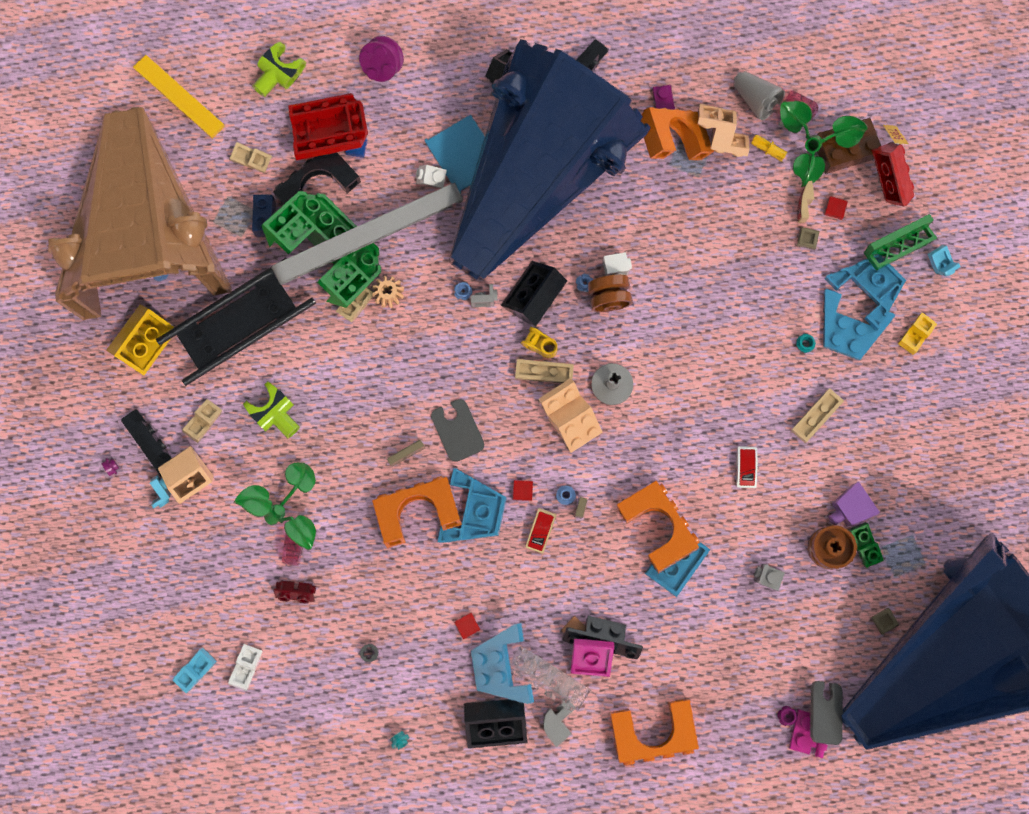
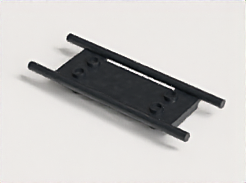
(236, 324)

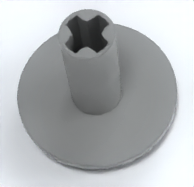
(607, 390)

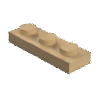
(543, 371)
(817, 415)

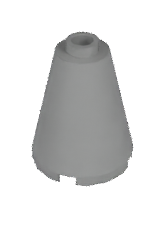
(758, 94)

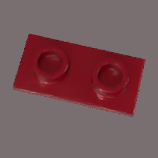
(304, 594)

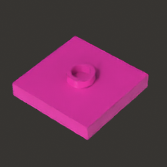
(592, 657)

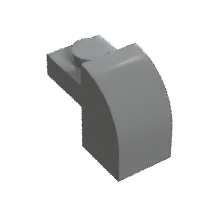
(554, 727)

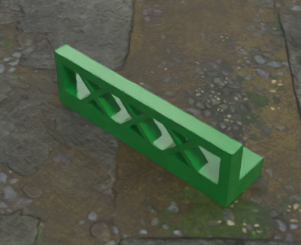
(899, 236)

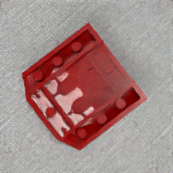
(327, 126)

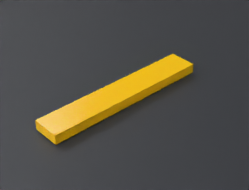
(179, 96)

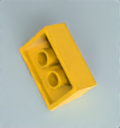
(137, 339)

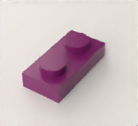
(663, 97)

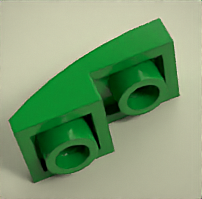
(866, 546)

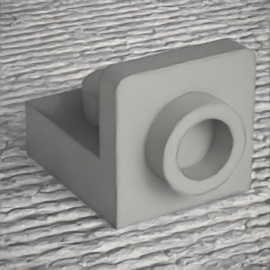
(483, 300)
(769, 576)

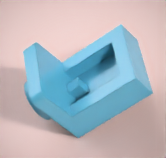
(942, 261)
(162, 491)

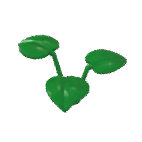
(847, 131)
(257, 503)

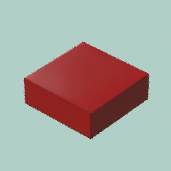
(836, 208)
(522, 490)
(467, 625)

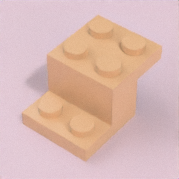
(723, 132)
(570, 415)

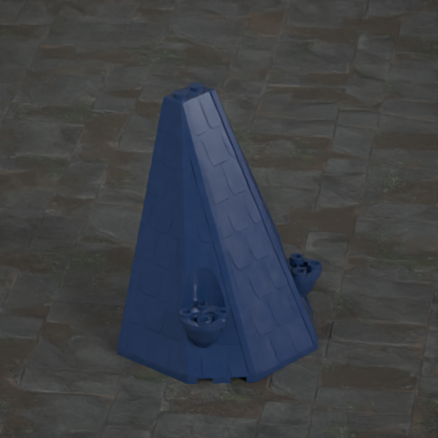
(543, 146)
(957, 660)

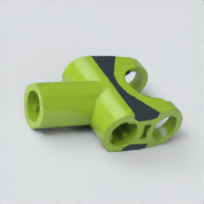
(276, 71)
(274, 412)

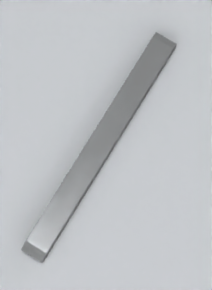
(366, 234)

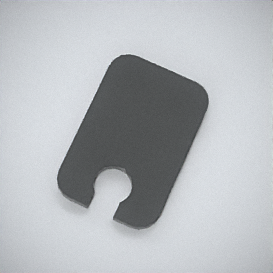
(459, 435)
(826, 714)

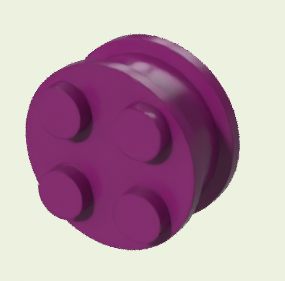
(381, 58)

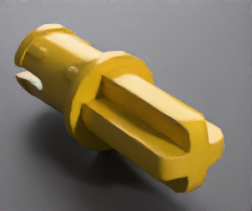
(769, 148)

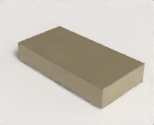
(406, 453)

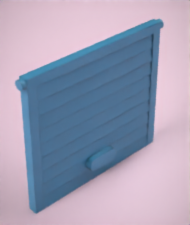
(458, 150)

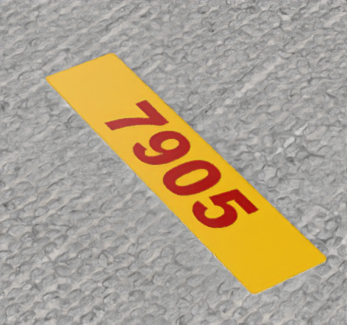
(895, 134)

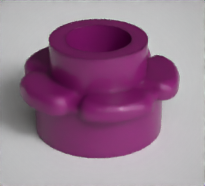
(110, 466)
(792, 716)

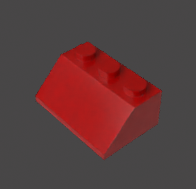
(894, 174)

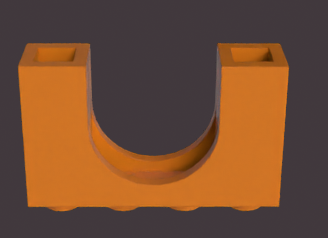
(685, 123)
(654, 499)
(389, 508)
(681, 739)

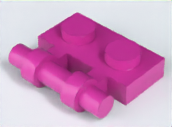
(801, 738)

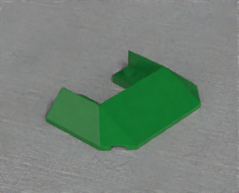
(318, 221)

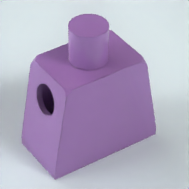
(853, 506)

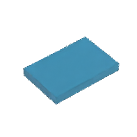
(677, 575)

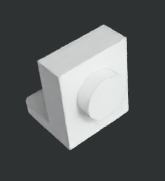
(431, 176)

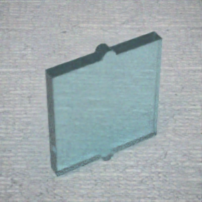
(681, 162)
(234, 216)
(903, 555)

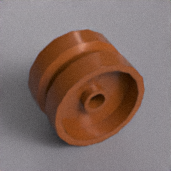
(610, 293)
(831, 558)

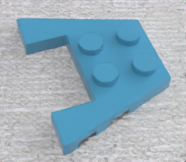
(879, 285)
(845, 333)
(482, 511)
(493, 667)

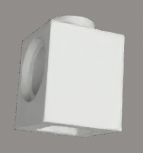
(616, 264)

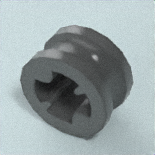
(373, 657)

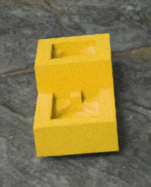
(917, 333)

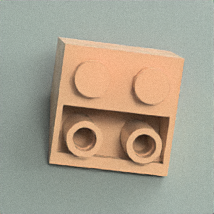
(185, 474)

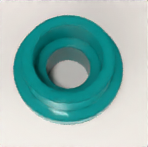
(801, 347)
(399, 740)

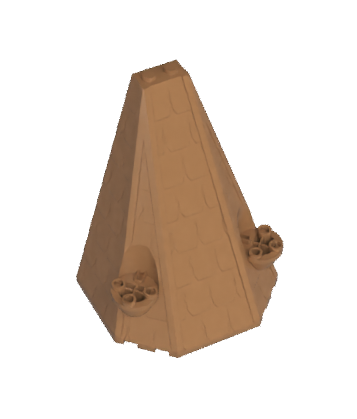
(131, 220)

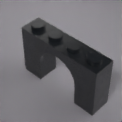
(329, 165)

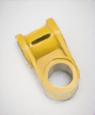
(537, 341)

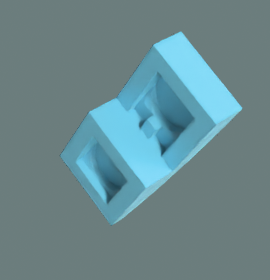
(194, 670)

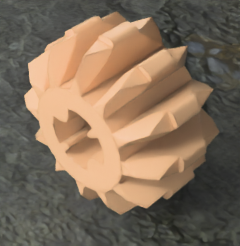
(391, 285)

